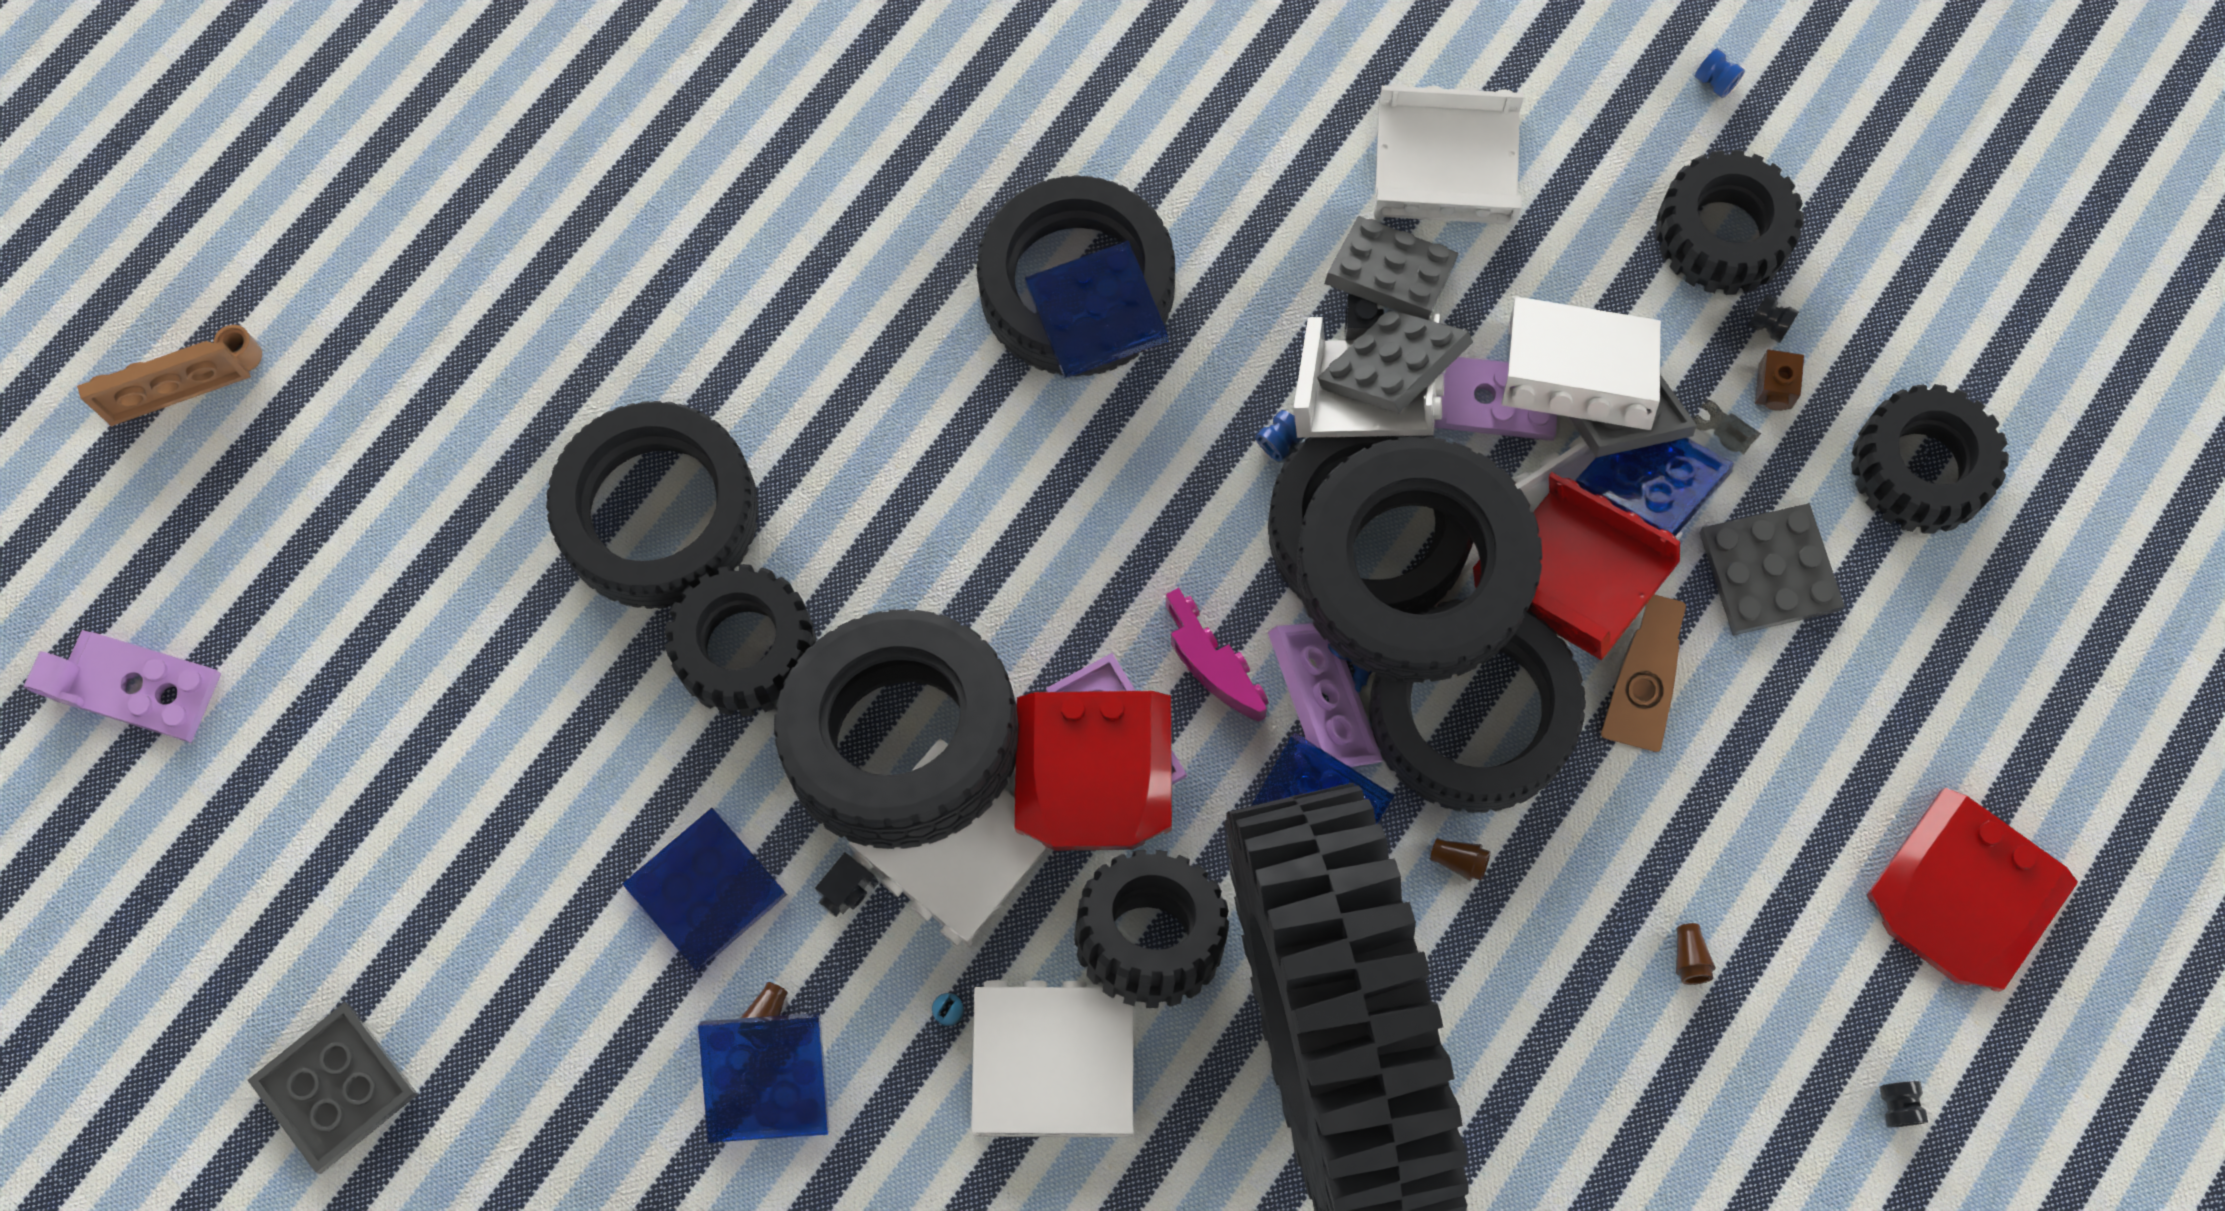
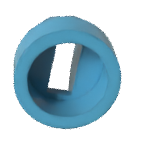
(954, 1013)

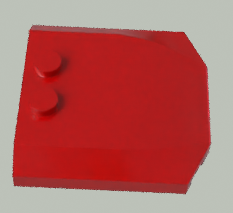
(1093, 768)
(1970, 892)

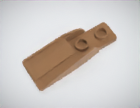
(1646, 678)

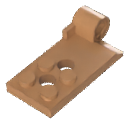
(173, 377)

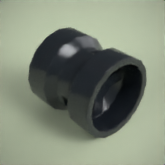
(1774, 319)
(1903, 1104)

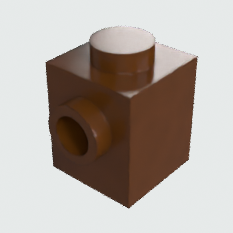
(1779, 380)

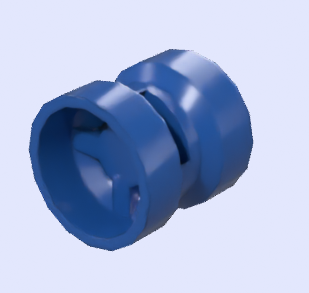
(1719, 73)
(1279, 437)

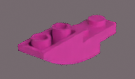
(1218, 671)

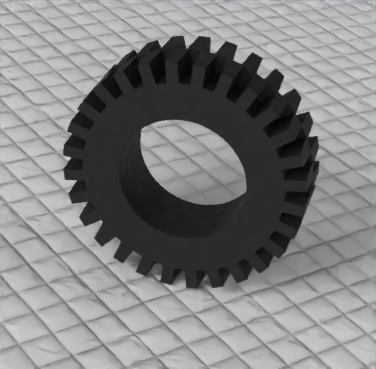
(1346, 1005)

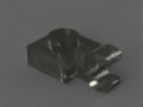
(1731, 430)

